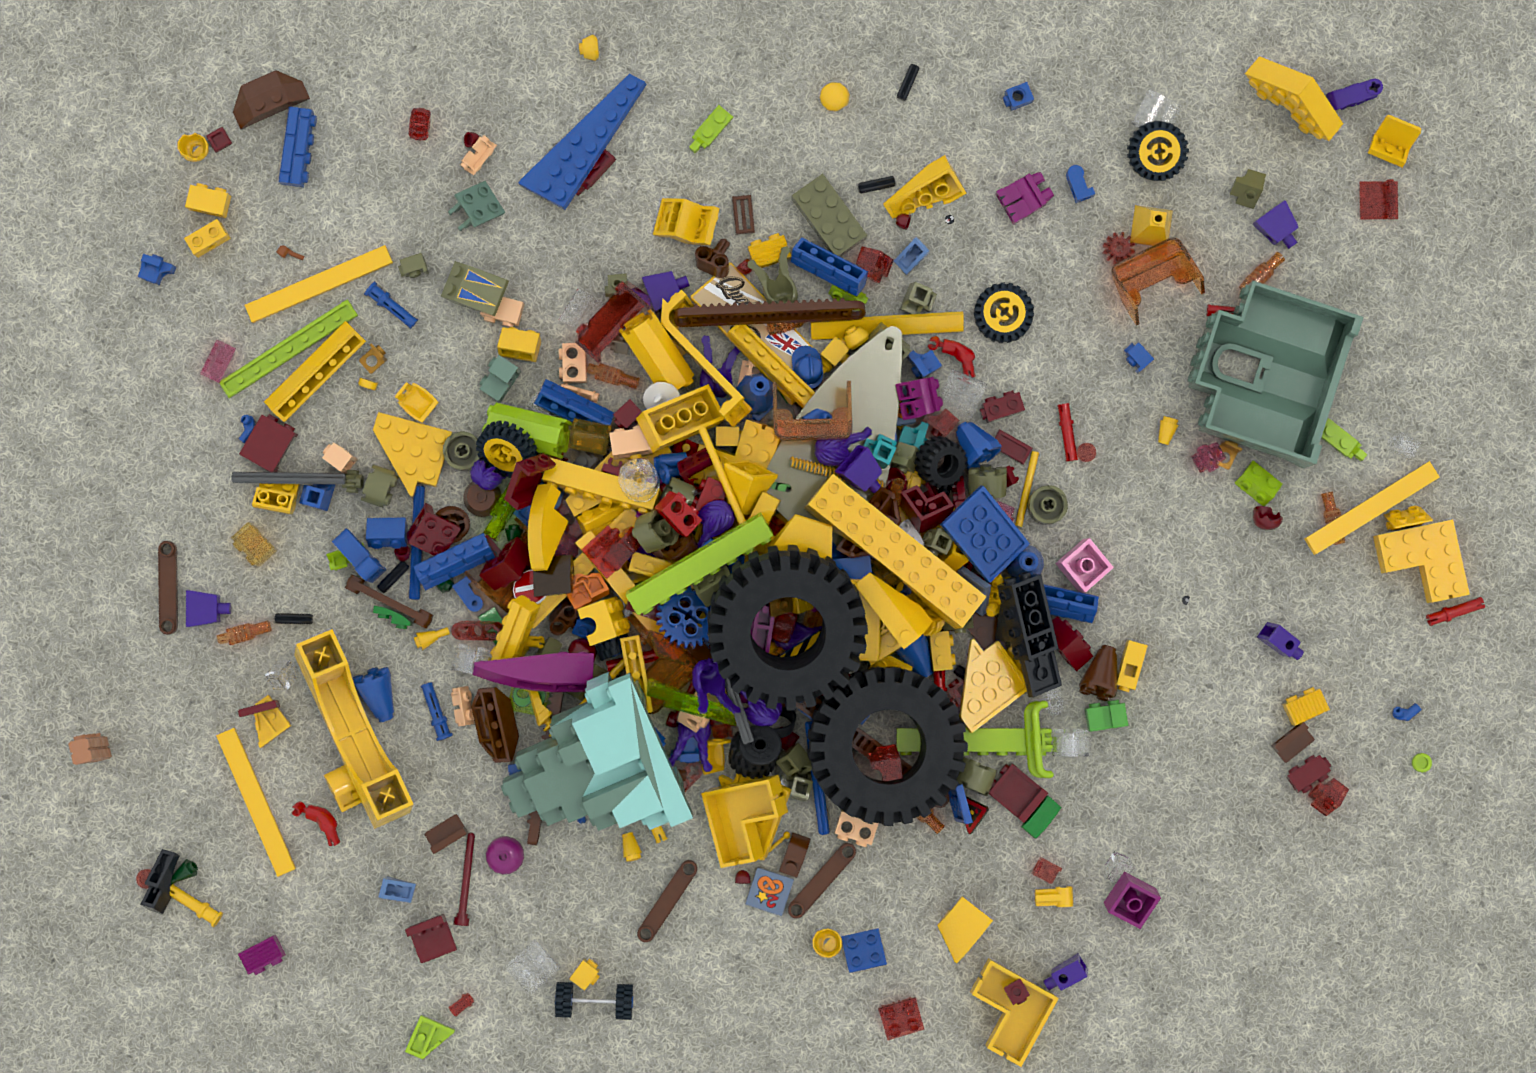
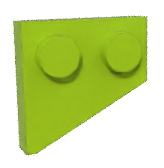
(427, 1037)

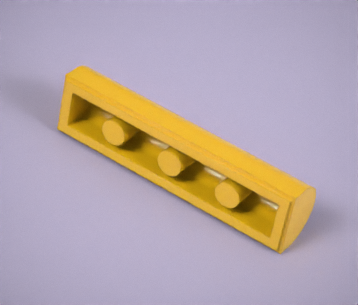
(635, 664)

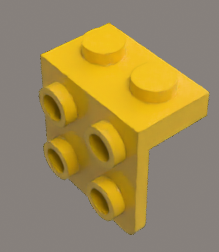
(1393, 140)

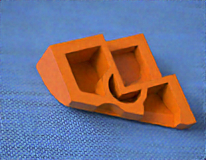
(587, 590)

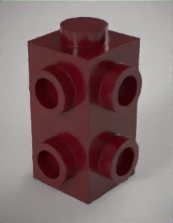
(1003, 407)
(1314, 770)

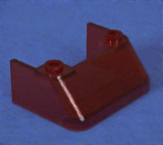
(610, 318)

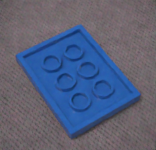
(985, 534)

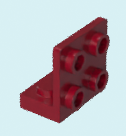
(432, 532)
(432, 938)

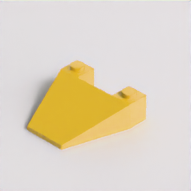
(805, 534)

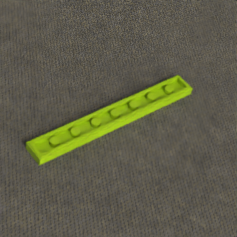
(288, 349)

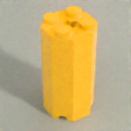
(656, 350)

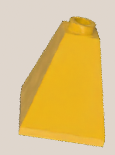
(1150, 225)
(748, 483)

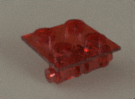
(1378, 199)
(598, 548)
(901, 1018)

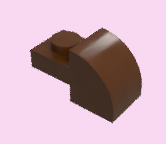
(795, 855)

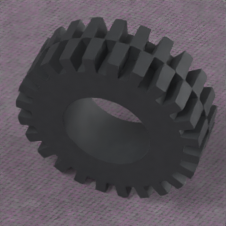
(798, 676)
(934, 769)

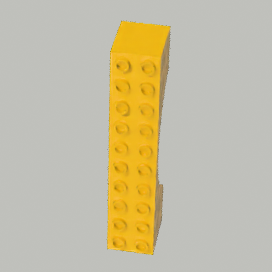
(906, 558)
(365, 760)

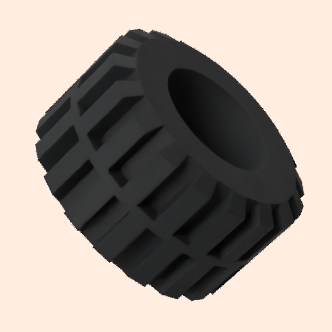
(949, 471)
(742, 766)

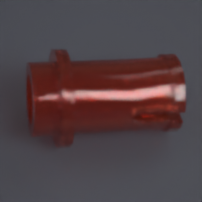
(460, 1005)

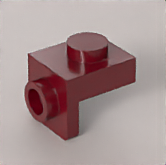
(1016, 992)

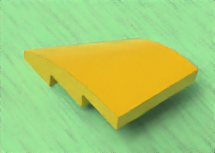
(963, 927)

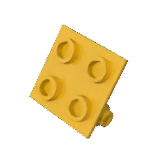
(1411, 517)

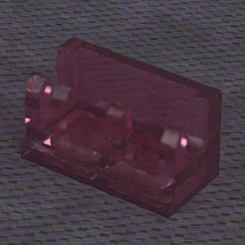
(217, 361)

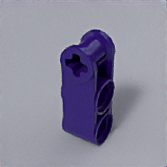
(1354, 94)

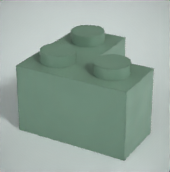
(500, 379)

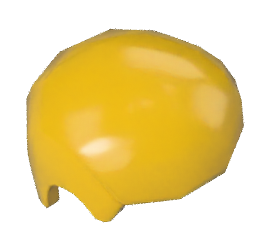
(834, 96)
(188, 142)
(832, 946)

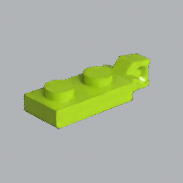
(710, 128)
(1342, 441)

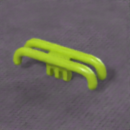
(1036, 739)

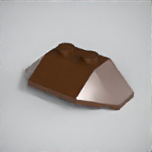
(267, 97)
(887, 504)
(495, 724)

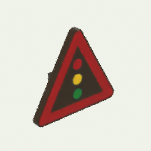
(977, 813)

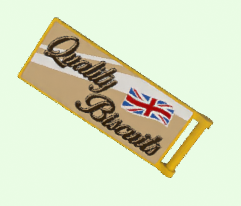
(738, 289)

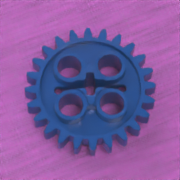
(677, 631)

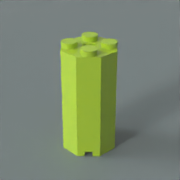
(548, 432)

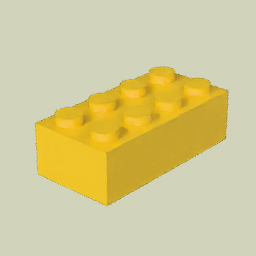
(680, 418)

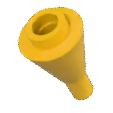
(425, 639)

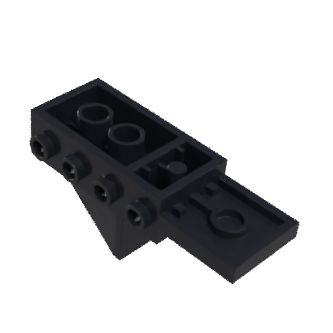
(1028, 626)

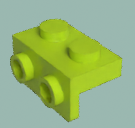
(1258, 483)

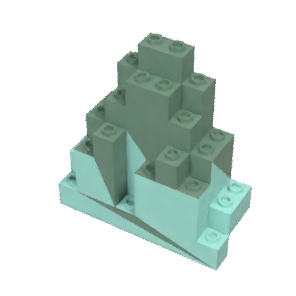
(600, 764)

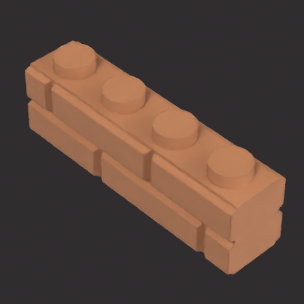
(89, 748)

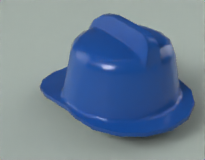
(808, 365)

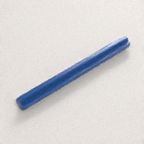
(416, 553)
(819, 797)

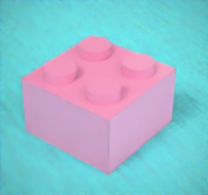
(1084, 565)

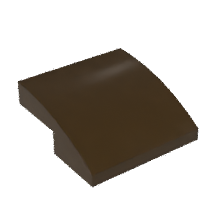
(556, 579)

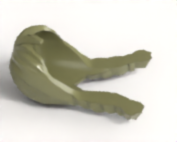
(783, 287)

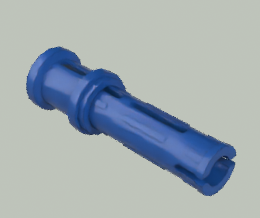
(383, 300)
(441, 720)

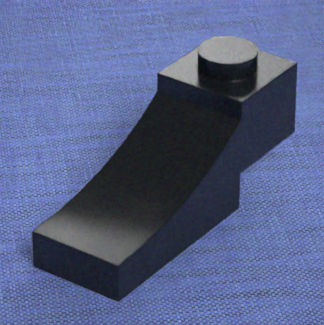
(159, 882)

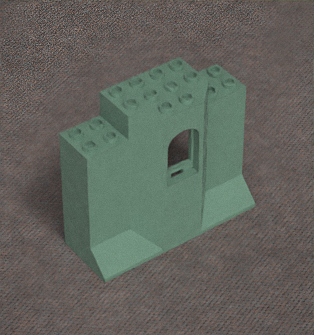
(1302, 358)

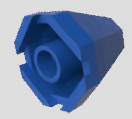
(756, 392)
(977, 444)

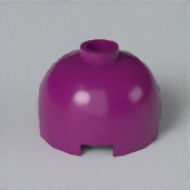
(500, 847)

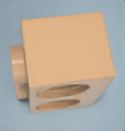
(578, 362)
(339, 457)
(857, 825)

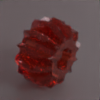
(419, 124)
(1126, 247)
(784, 627)

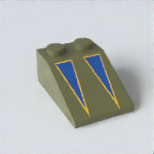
(474, 288)

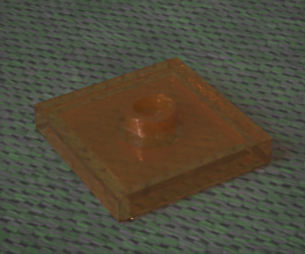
(641, 630)

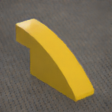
(544, 527)

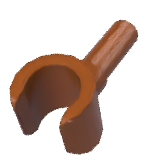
(283, 251)

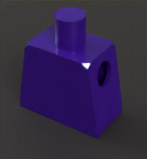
(1278, 225)
(663, 286)
(860, 470)
(204, 608)
(1280, 640)
(1073, 968)

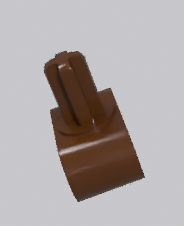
(713, 259)
(559, 614)

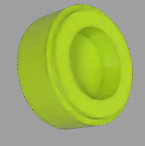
(1421, 762)

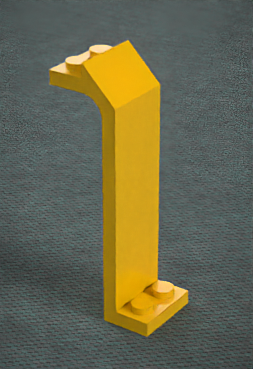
(732, 410)

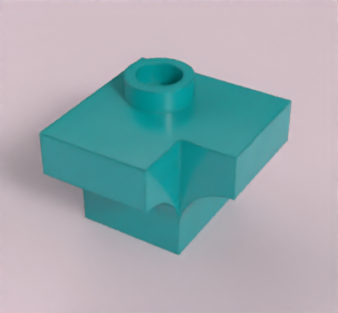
(914, 436)
(882, 449)

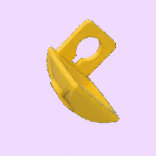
(416, 401)
(716, 754)

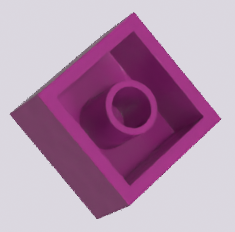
(1132, 900)

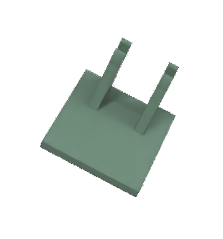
(478, 204)

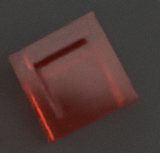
(1046, 870)

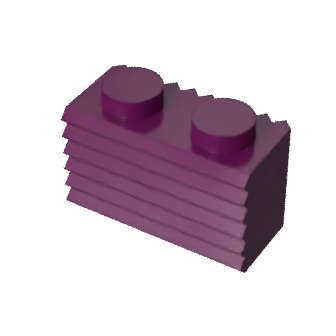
(261, 955)

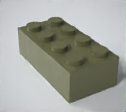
(829, 216)

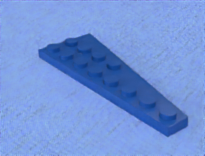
(571, 160)

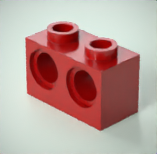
(676, 516)

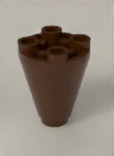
(1101, 675)

